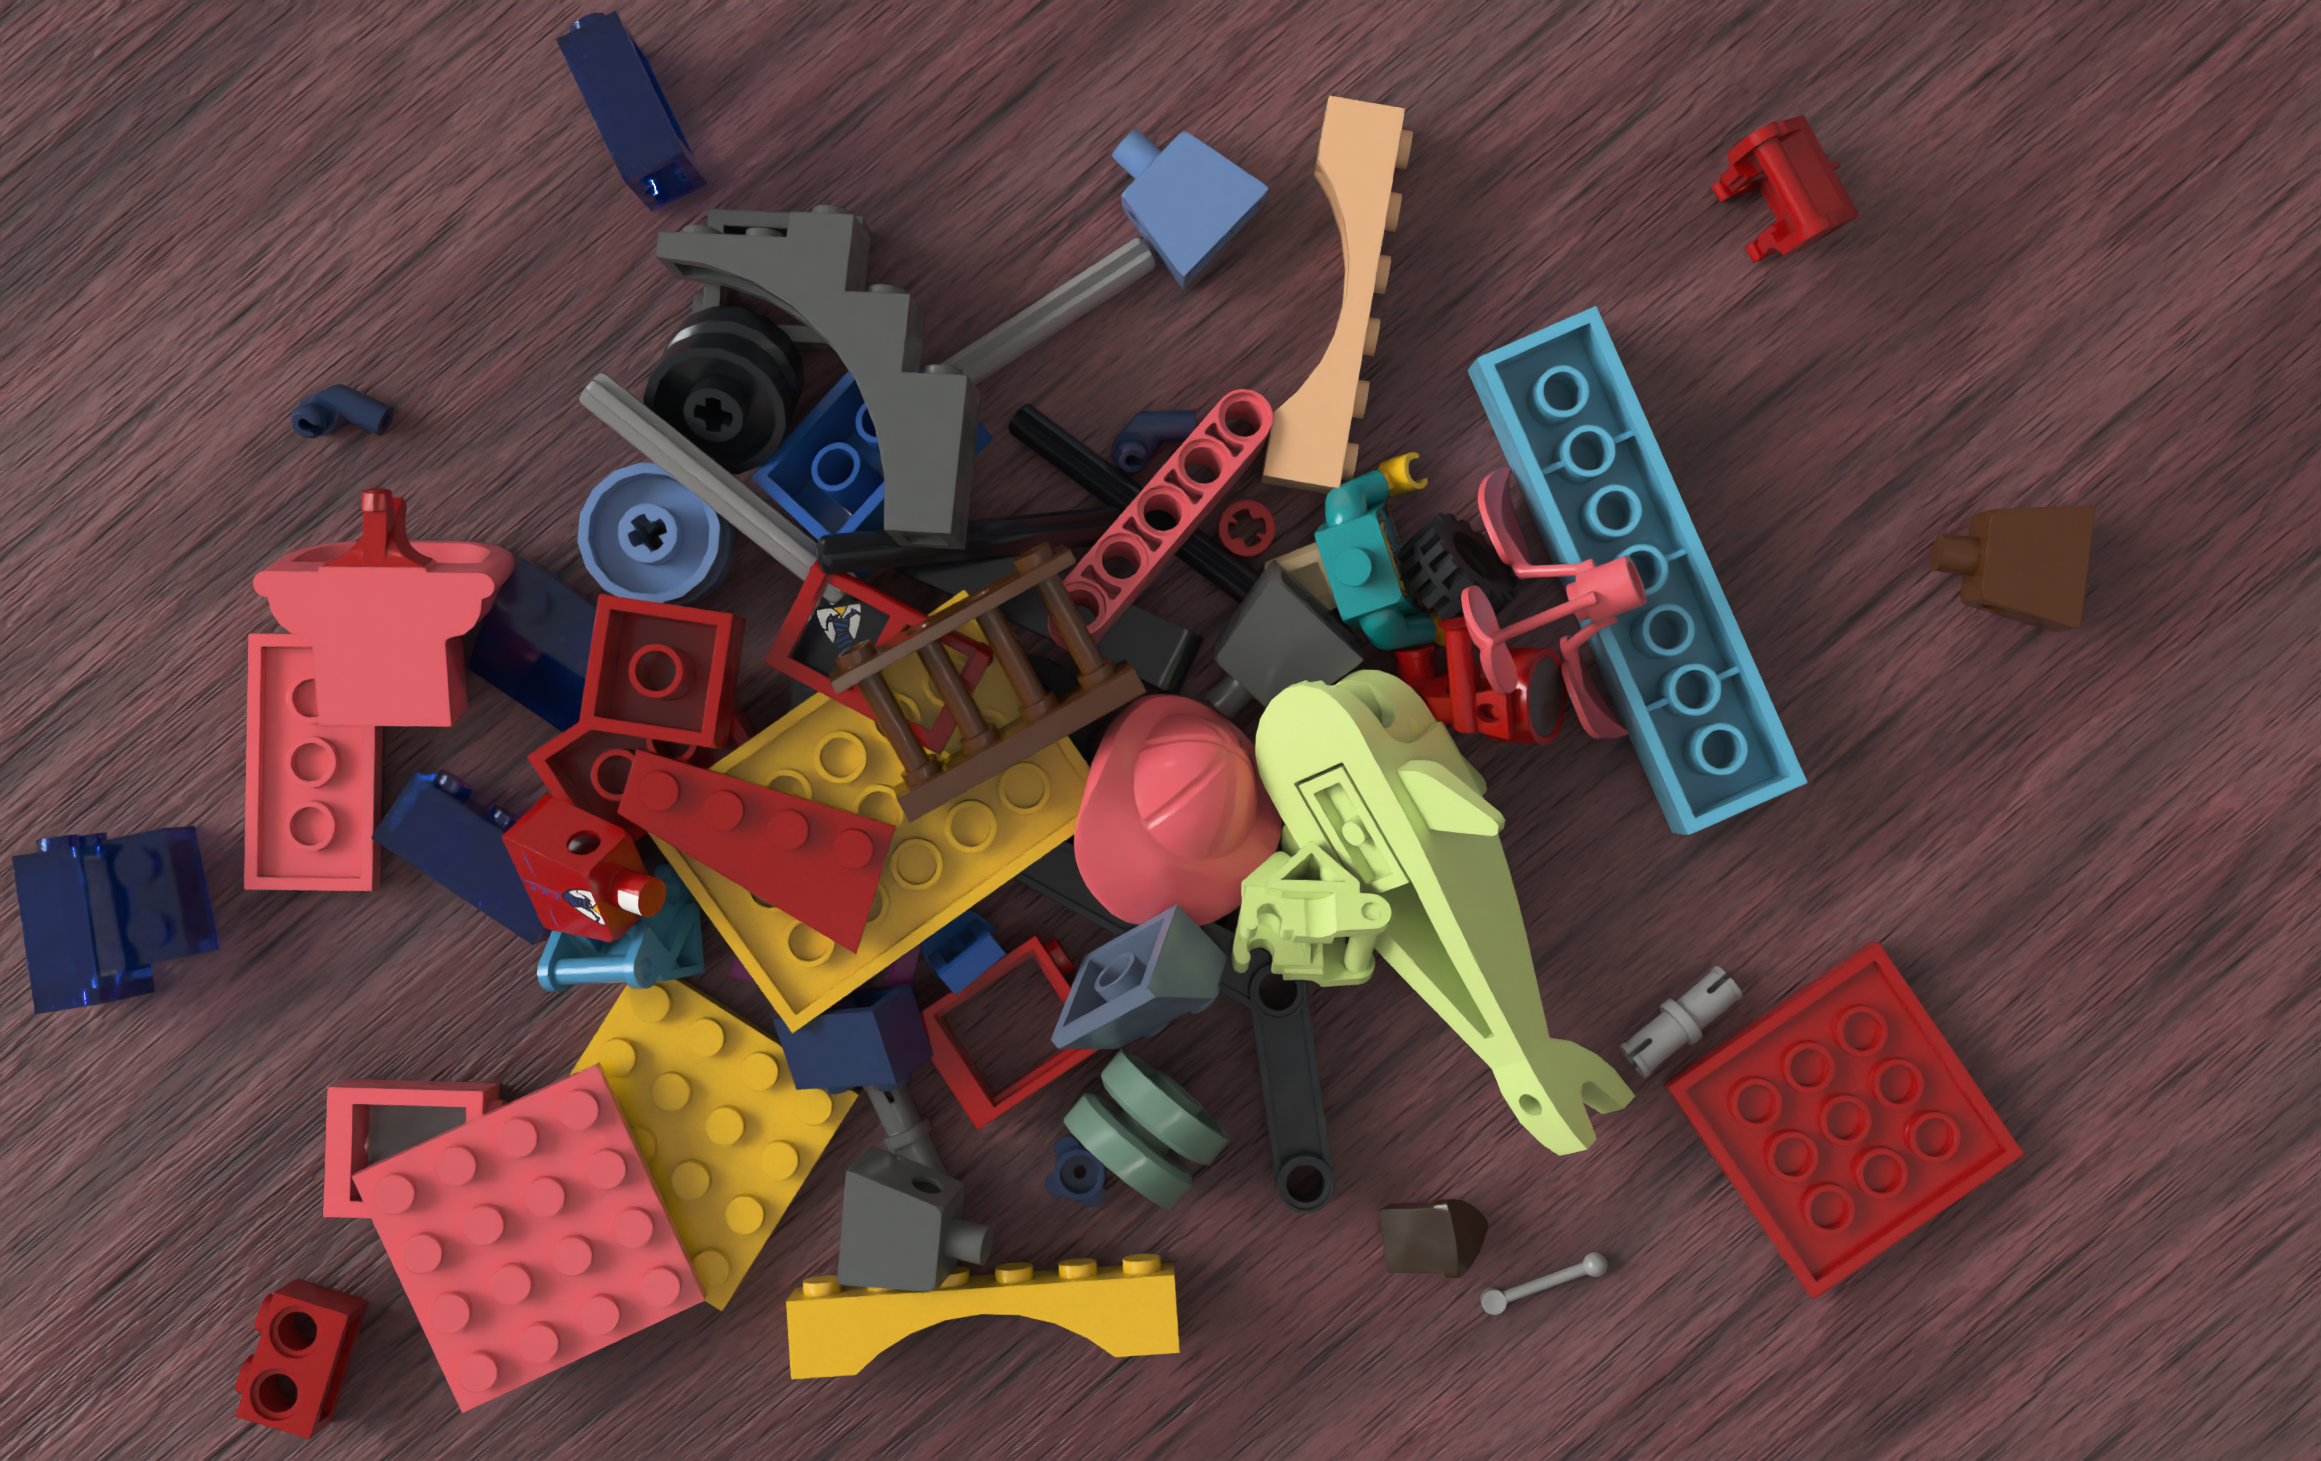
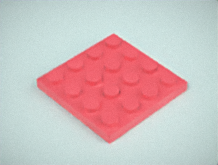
(530, 1237)

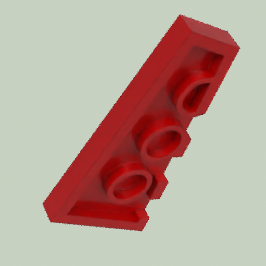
(776, 844)

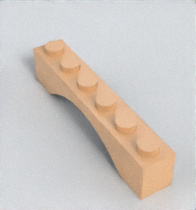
(1356, 170)

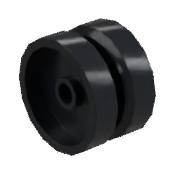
(728, 385)

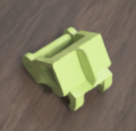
(1302, 914)

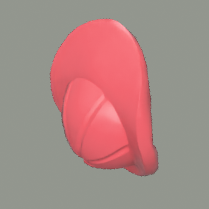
(1173, 813)

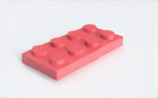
(307, 784)

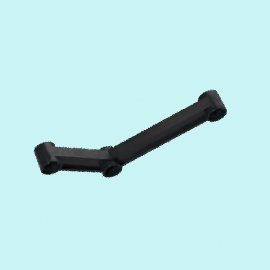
(1280, 1033)

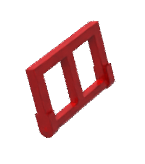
(900, 614)

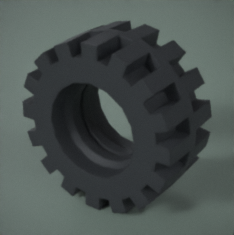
(1451, 557)

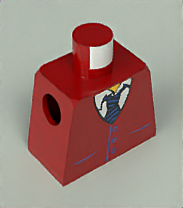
(581, 871)

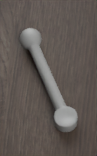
(1495, 1300)

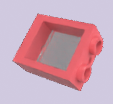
(384, 1117)

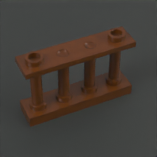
(1043, 715)

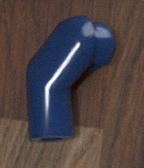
(337, 408)
(1147, 433)

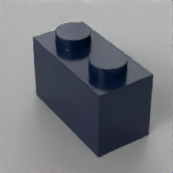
(858, 1041)

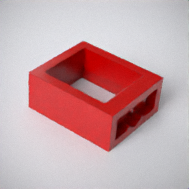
(955, 1063)

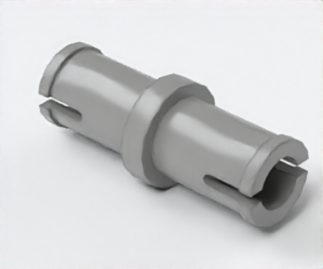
(1681, 1021)

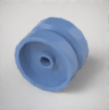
(619, 531)

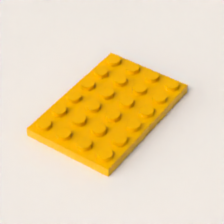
(933, 863)

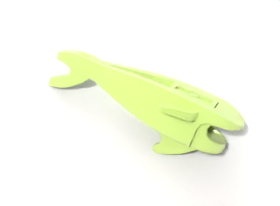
(1407, 817)

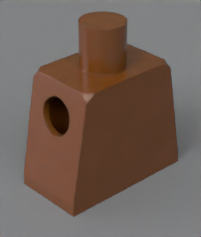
(2023, 563)

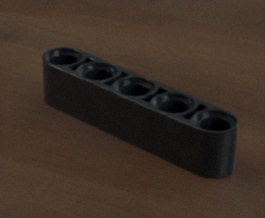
(1151, 645)

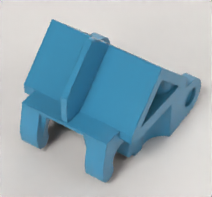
(650, 951)

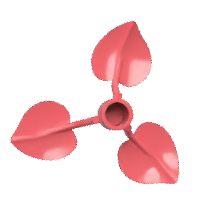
(1596, 595)

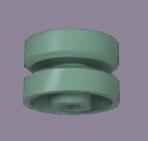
(1140, 1136)

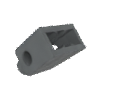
(1277, 641)
(905, 1225)

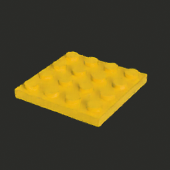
(713, 1120)

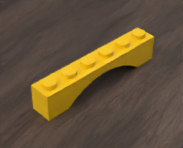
(1117, 1307)

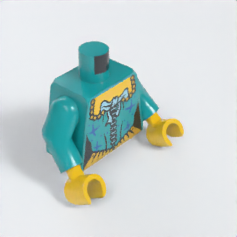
(1362, 560)

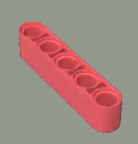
(1175, 494)

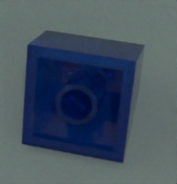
(538, 643)

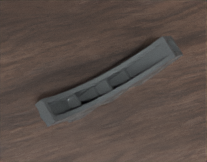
(819, 276)

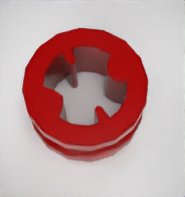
(1256, 512)

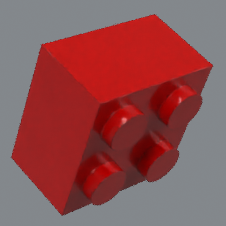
(662, 671)

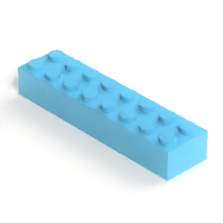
(1608, 494)

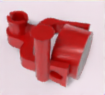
(1469, 703)

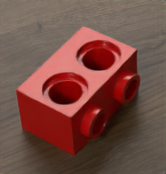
(313, 1364)

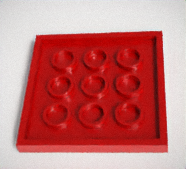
(1843, 1119)

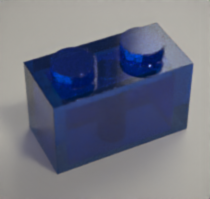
(159, 895)

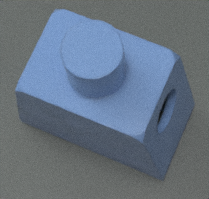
(1186, 200)

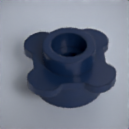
(1065, 1183)

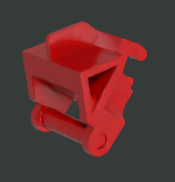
(1796, 183)

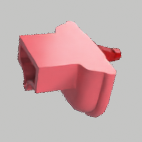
(386, 617)

